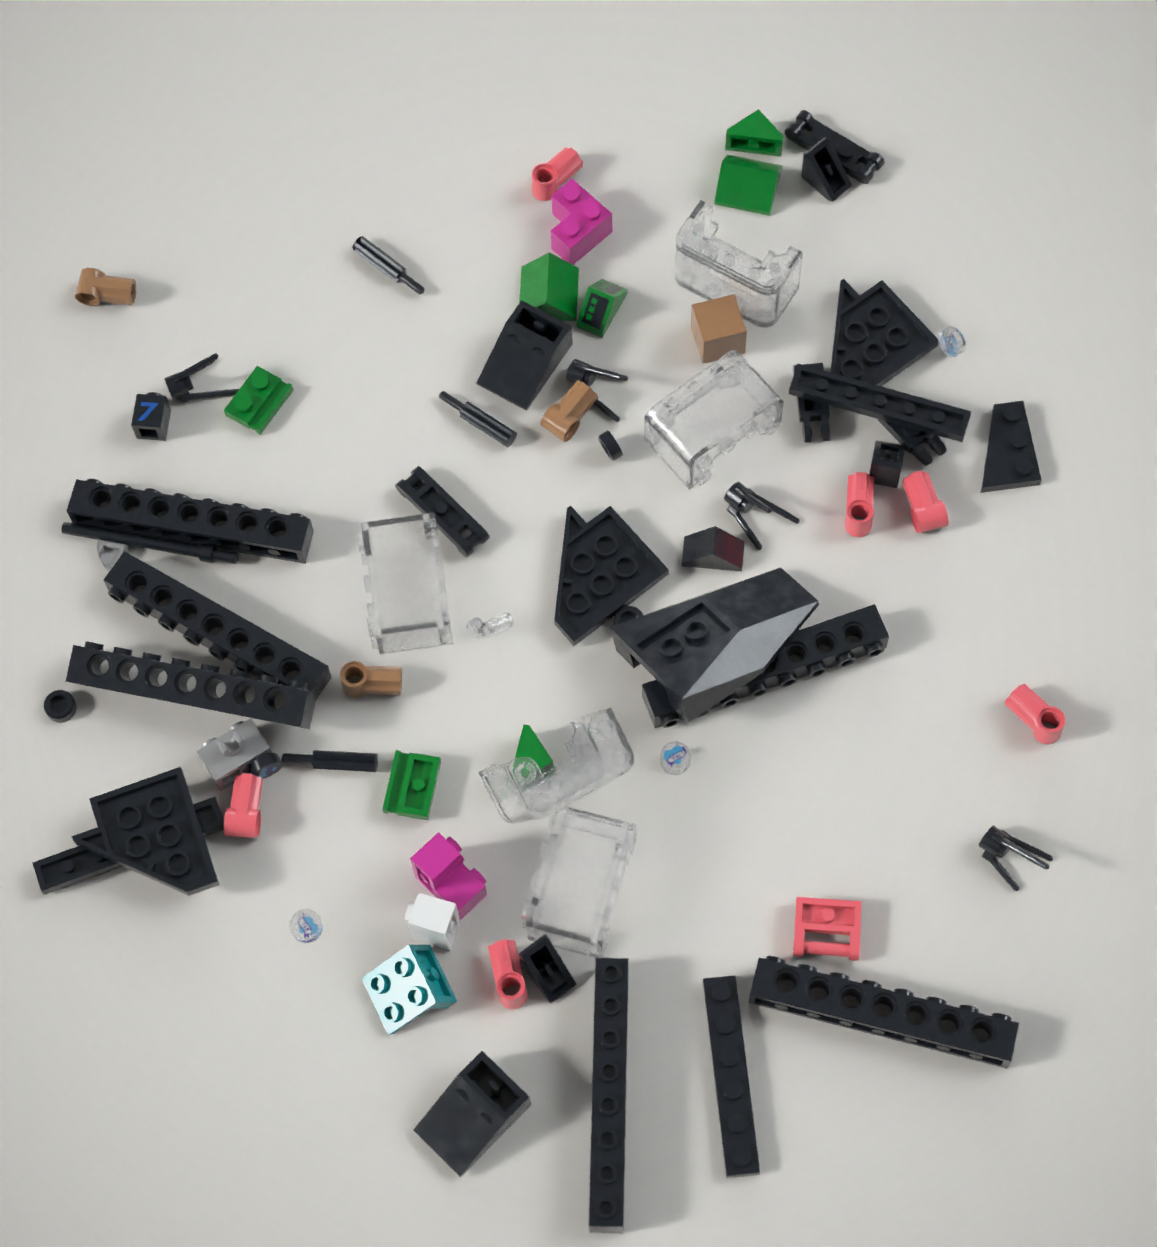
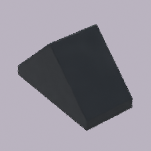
(824, 171)
(887, 463)
(713, 550)
(546, 969)

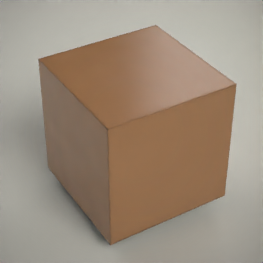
(718, 328)

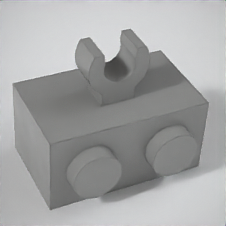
(233, 752)

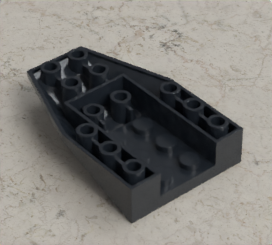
(716, 639)

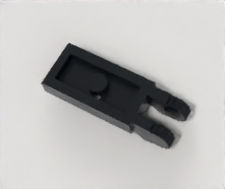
(813, 411)
(913, 441)

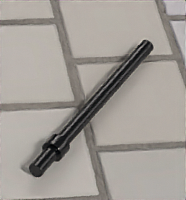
(205, 553)

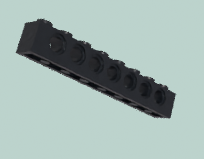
(290, 546)
(132, 572)
(862, 623)
(87, 660)
(896, 1026)
(609, 1096)

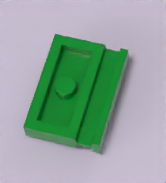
(258, 400)
(412, 785)

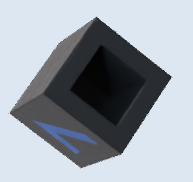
(151, 416)

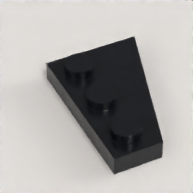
(1010, 450)

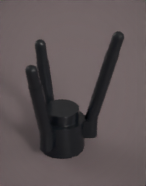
(587, 373)
(181, 383)
(743, 499)
(998, 843)

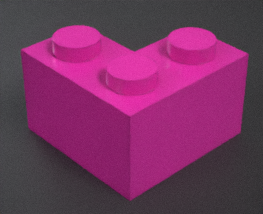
(582, 222)
(442, 872)

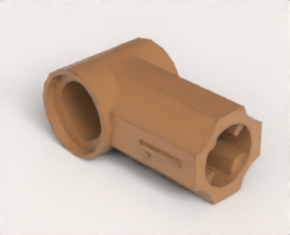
(97, 287)
(565, 417)
(376, 679)

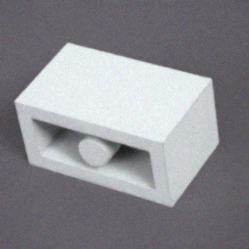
(433, 921)

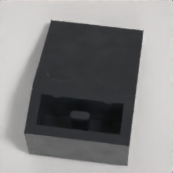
(525, 355)
(472, 1114)

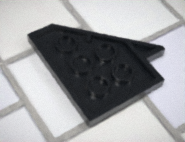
(876, 335)
(600, 572)
(153, 832)

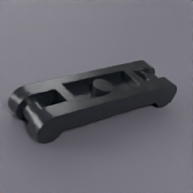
(847, 151)
(449, 515)

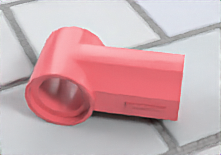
(554, 173)
(859, 503)
(926, 509)
(1034, 712)
(244, 816)
(508, 972)

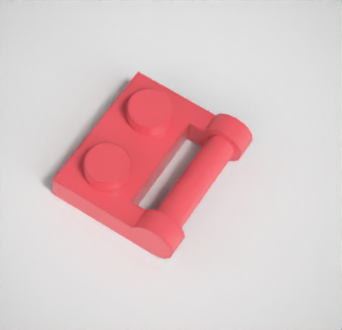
(827, 917)

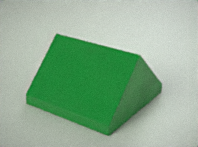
(747, 184)
(551, 286)

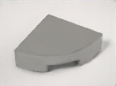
(110, 552)

